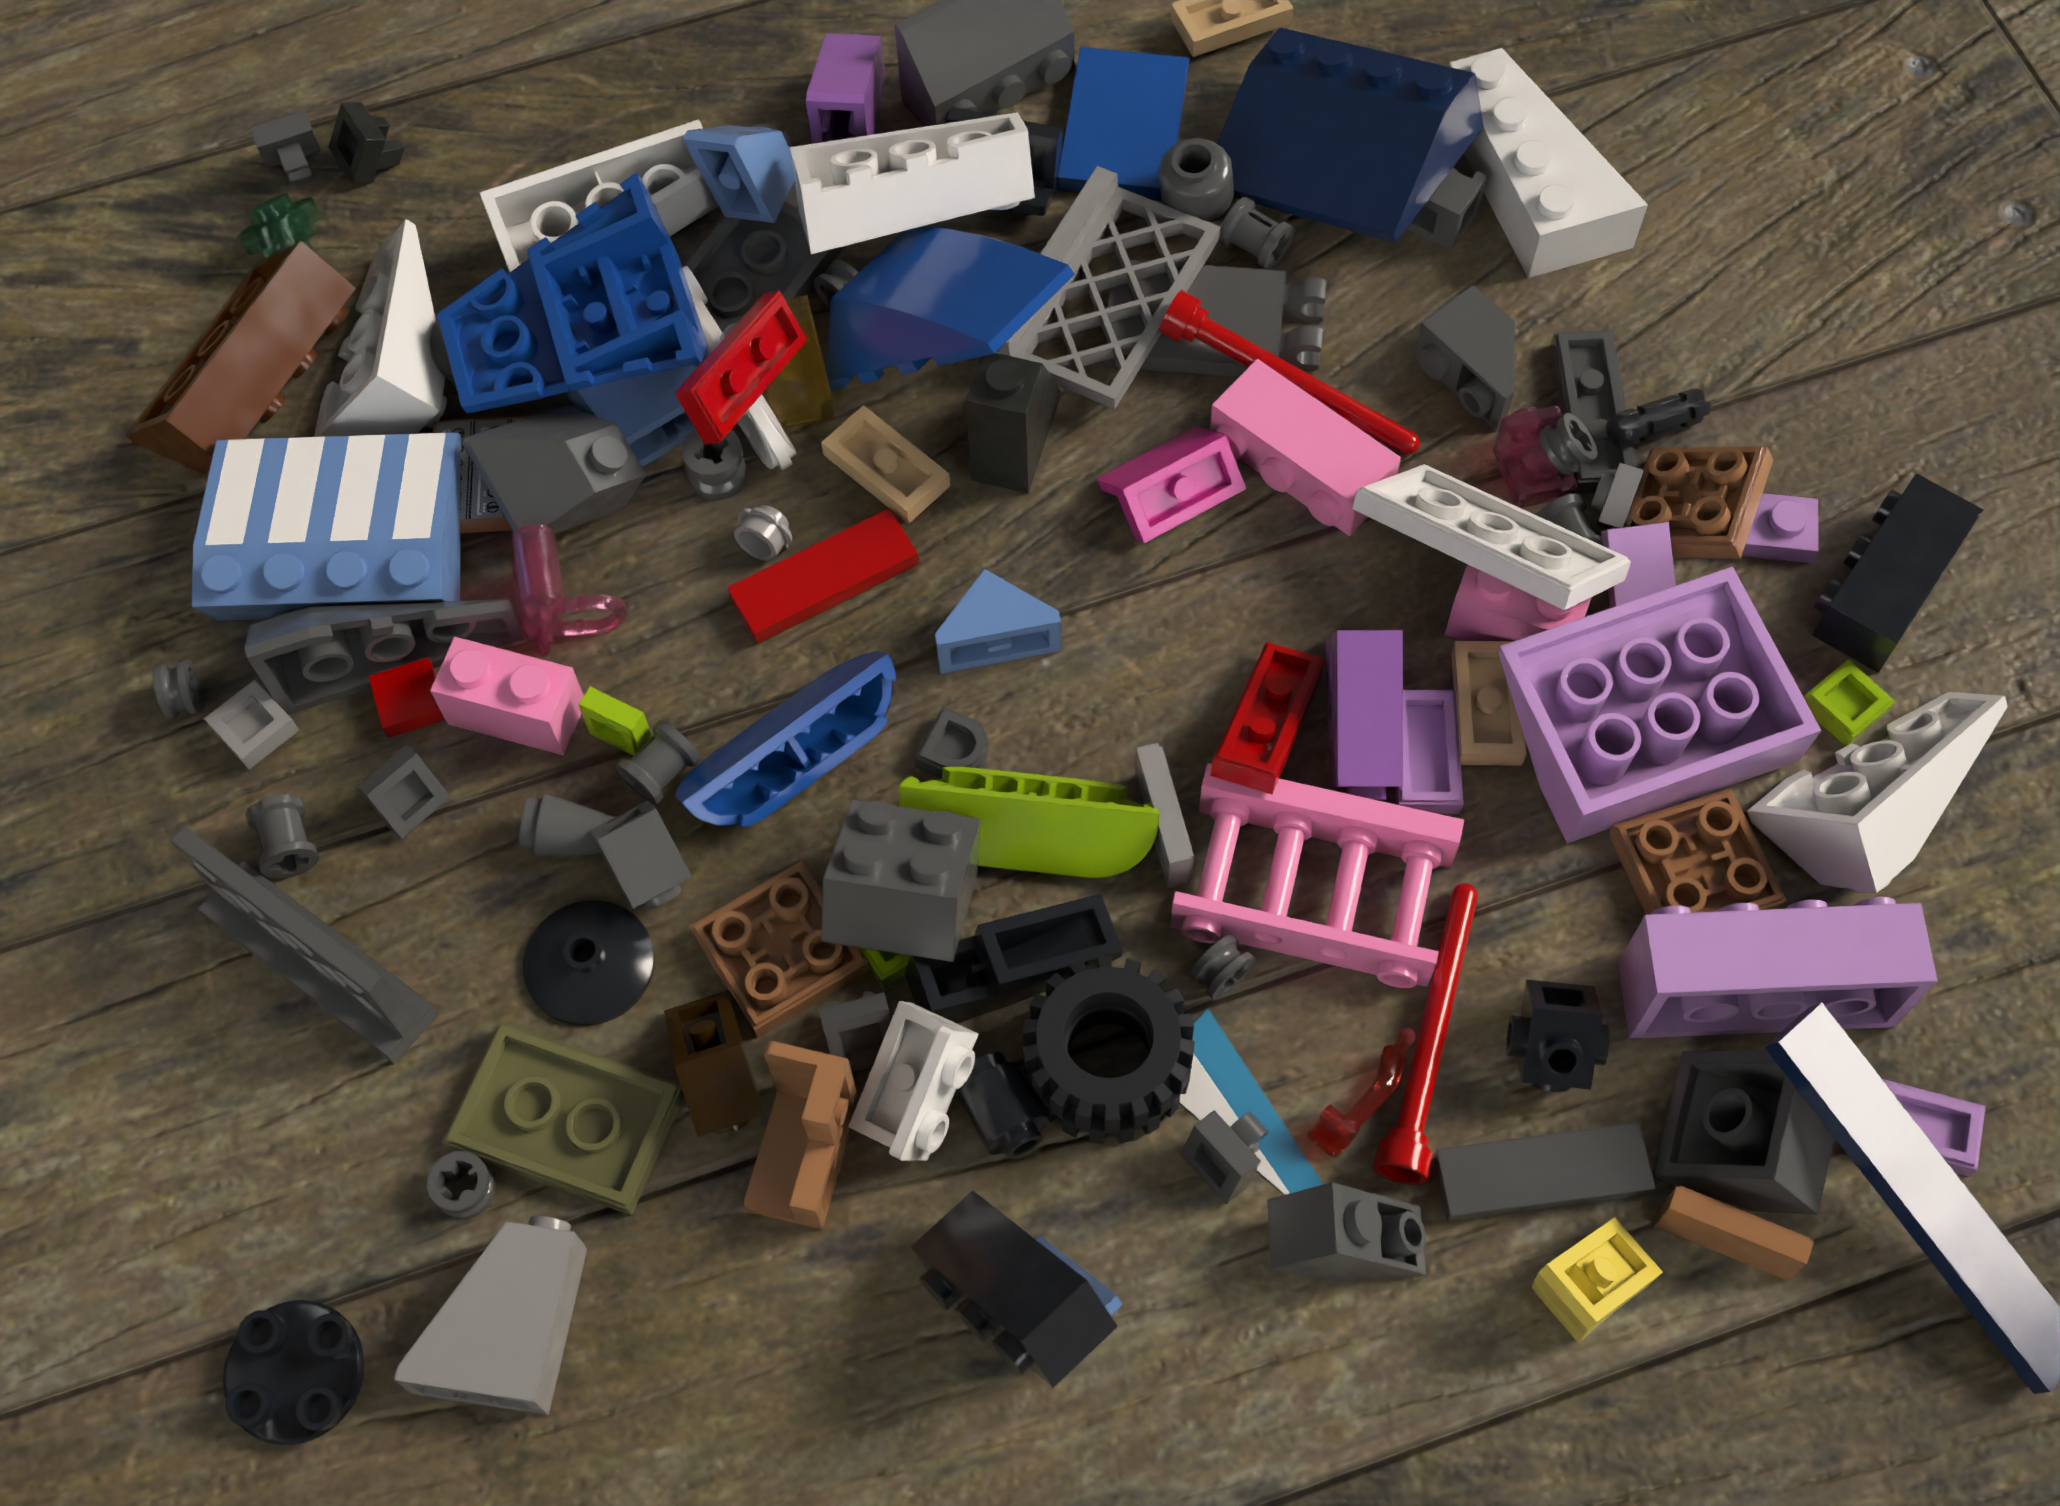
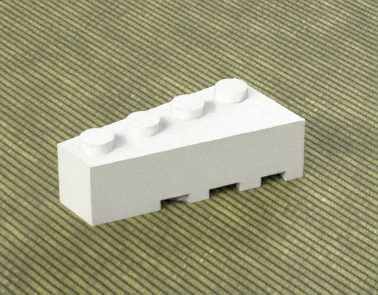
(910, 178)
(550, 199)

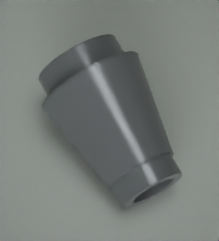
(559, 827)

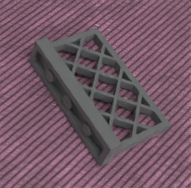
(307, 951)

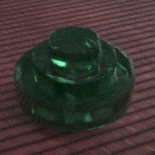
(279, 225)

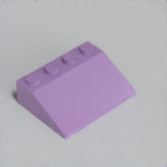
(1655, 704)

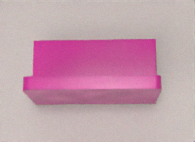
(1174, 482)

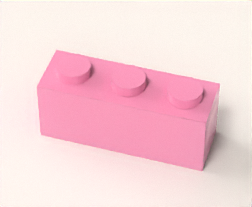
(1300, 445)

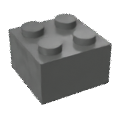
(900, 880)

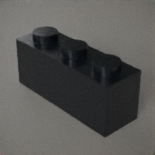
(1893, 571)
(1012, 1289)

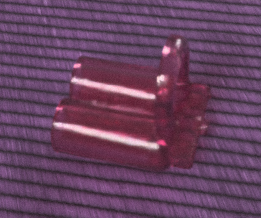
(542, 597)

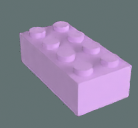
(1765, 967)

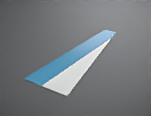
(1225, 1085)

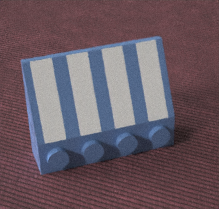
(328, 524)

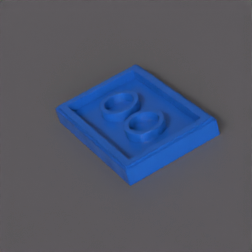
(1123, 118)

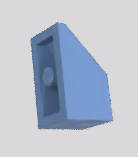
(744, 169)

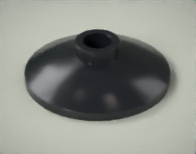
(591, 989)

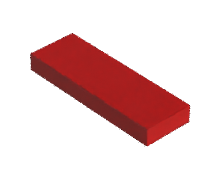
(741, 367)
(823, 575)
(1268, 718)

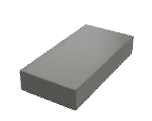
(1172, 837)

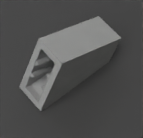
(504, 1323)

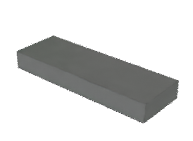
(1593, 392)
(1543, 1172)

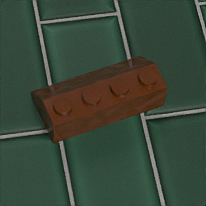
(245, 357)

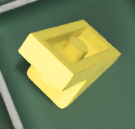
(1595, 1278)

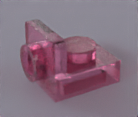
(1523, 462)

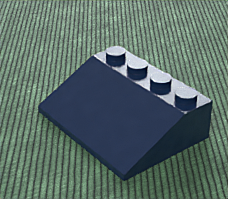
(1347, 132)

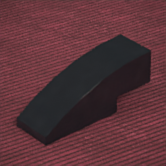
(1013, 959)

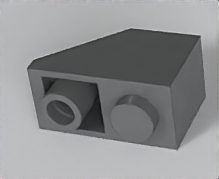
(1472, 353)
(1345, 1235)

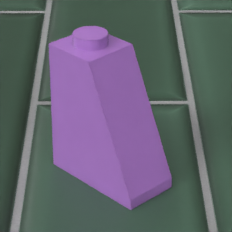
(846, 88)
(1365, 710)

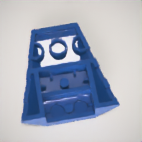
(936, 299)
(578, 312)

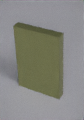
(565, 1117)

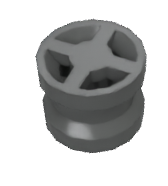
(712, 477)

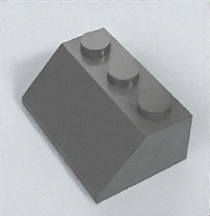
(981, 54)

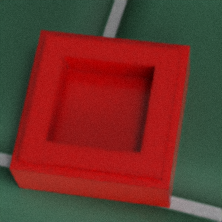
(405, 697)

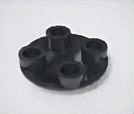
(293, 1372)

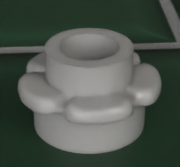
(763, 532)

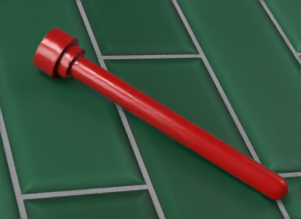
(1190, 321)
(1405, 1150)

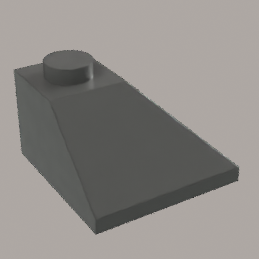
(556, 468)

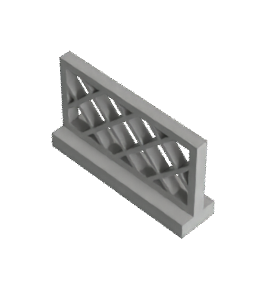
(1079, 240)

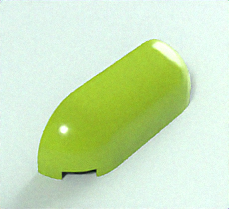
(1042, 820)

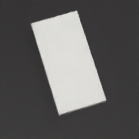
(1493, 536)

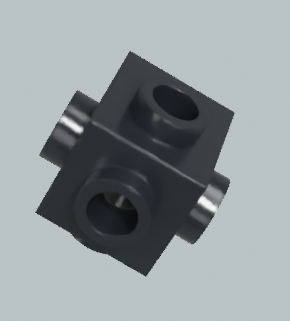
(1558, 1036)

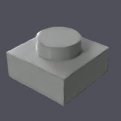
(1616, 495)
(251, 724)

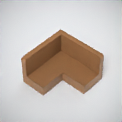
(803, 1135)

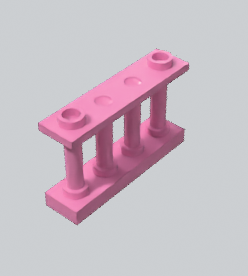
(1359, 829)

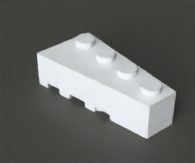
(1543, 176)

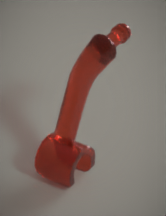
(1337, 1130)

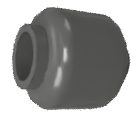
(1197, 179)

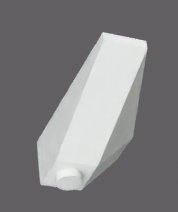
(389, 370)
(1882, 799)

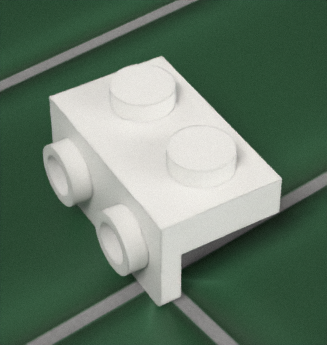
(914, 1082)

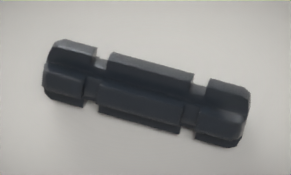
(1658, 418)

